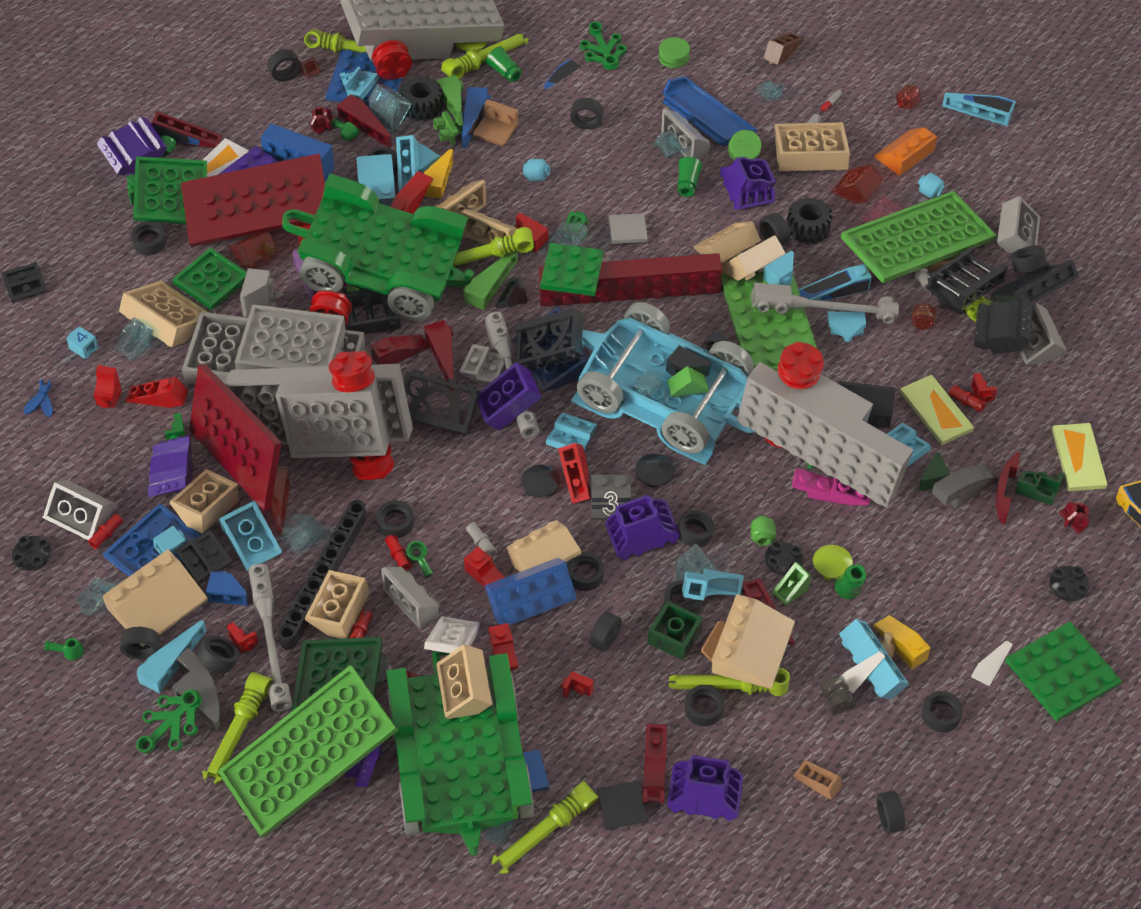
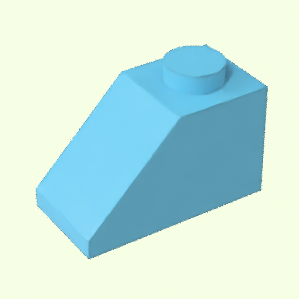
(780, 270)

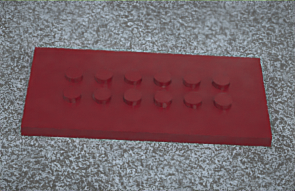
(251, 199)
(235, 437)

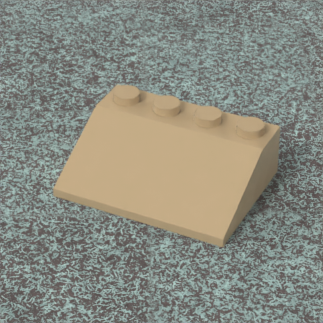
(811, 147)
(163, 310)
(155, 595)
(752, 642)

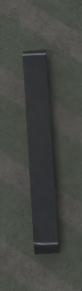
(324, 563)

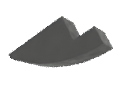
(963, 485)
(199, 679)

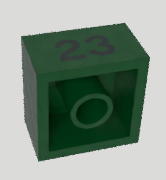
(675, 630)

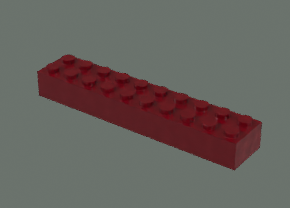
(646, 279)

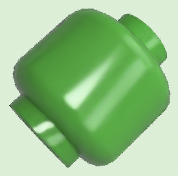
(763, 530)

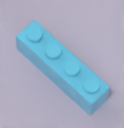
(863, 644)

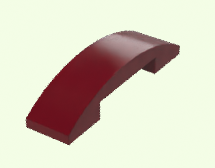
(1003, 503)

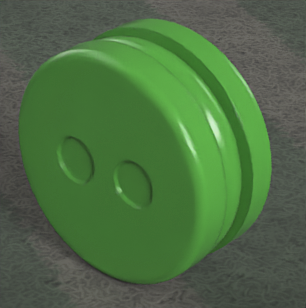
(674, 52)
(744, 144)

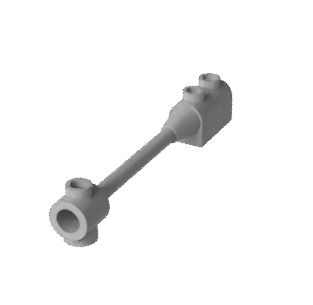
(781, 298)
(502, 344)
(264, 603)

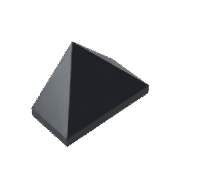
(513, 294)

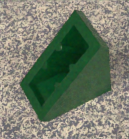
(935, 472)

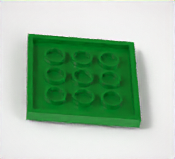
(159, 188)
(1063, 671)

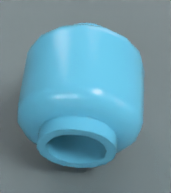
(536, 170)
(931, 185)

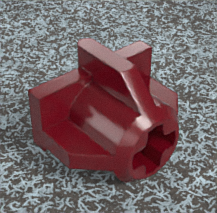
(321, 120)
(1076, 516)

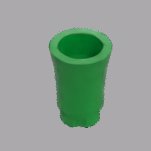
(503, 64)
(688, 175)
(850, 582)

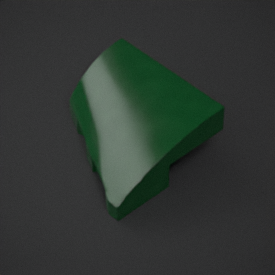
(1039, 486)

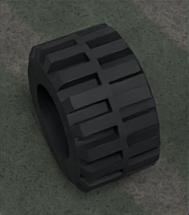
(425, 97)
(809, 209)

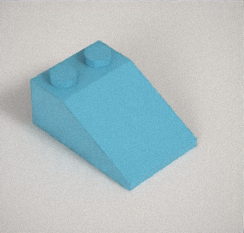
(377, 174)
(249, 535)

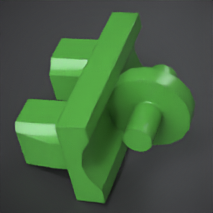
(449, 126)

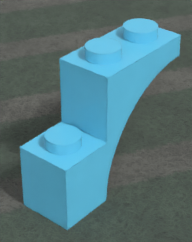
(711, 583)

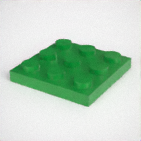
(572, 269)
(210, 278)

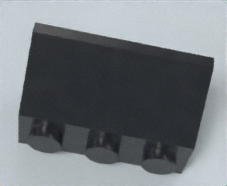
(880, 396)

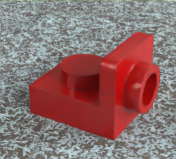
(981, 390)
(240, 639)
(579, 683)

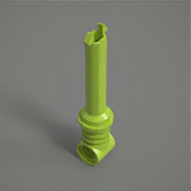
(334, 42)
(472, 60)
(499, 247)
(723, 682)
(245, 710)
(559, 816)

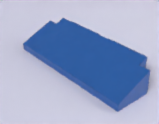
(703, 110)

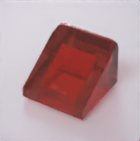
(310, 67)

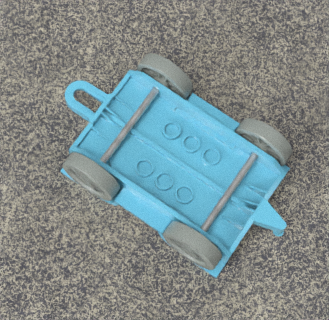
(641, 345)

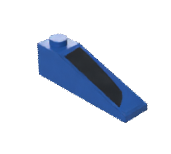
(473, 112)

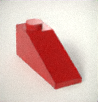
(412, 193)
(576, 472)

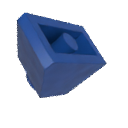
(225, 589)

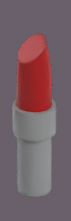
(831, 101)

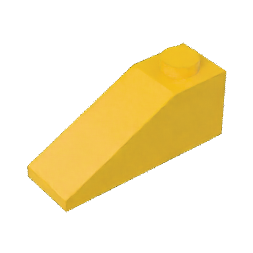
(439, 172)
(907, 642)

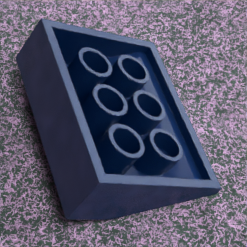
(558, 374)

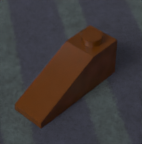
(781, 48)

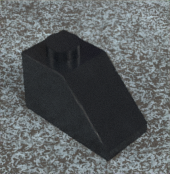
(682, 358)

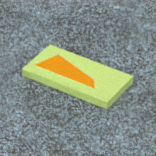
(936, 410)
(1079, 457)

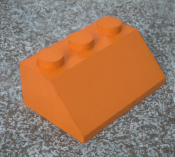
(907, 150)

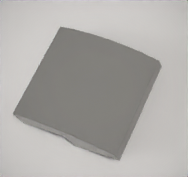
(627, 228)
(482, 365)

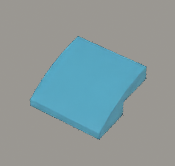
(570, 430)
(908, 437)

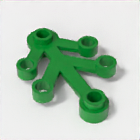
(609, 61)
(172, 720)

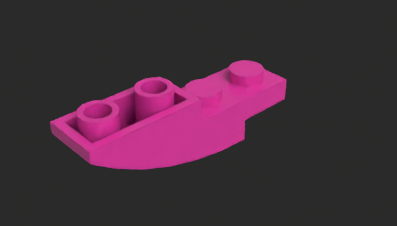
(827, 489)

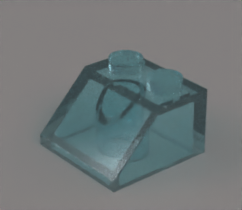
(388, 106)

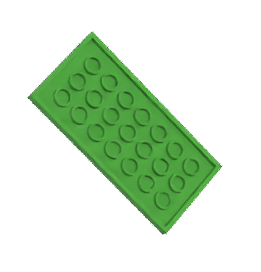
(918, 236)
(763, 333)
(307, 751)

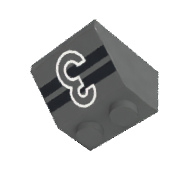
(607, 493)

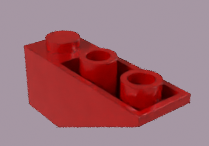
(161, 393)

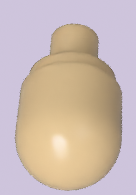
(887, 644)

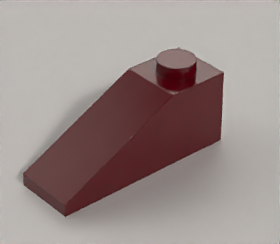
(397, 348)

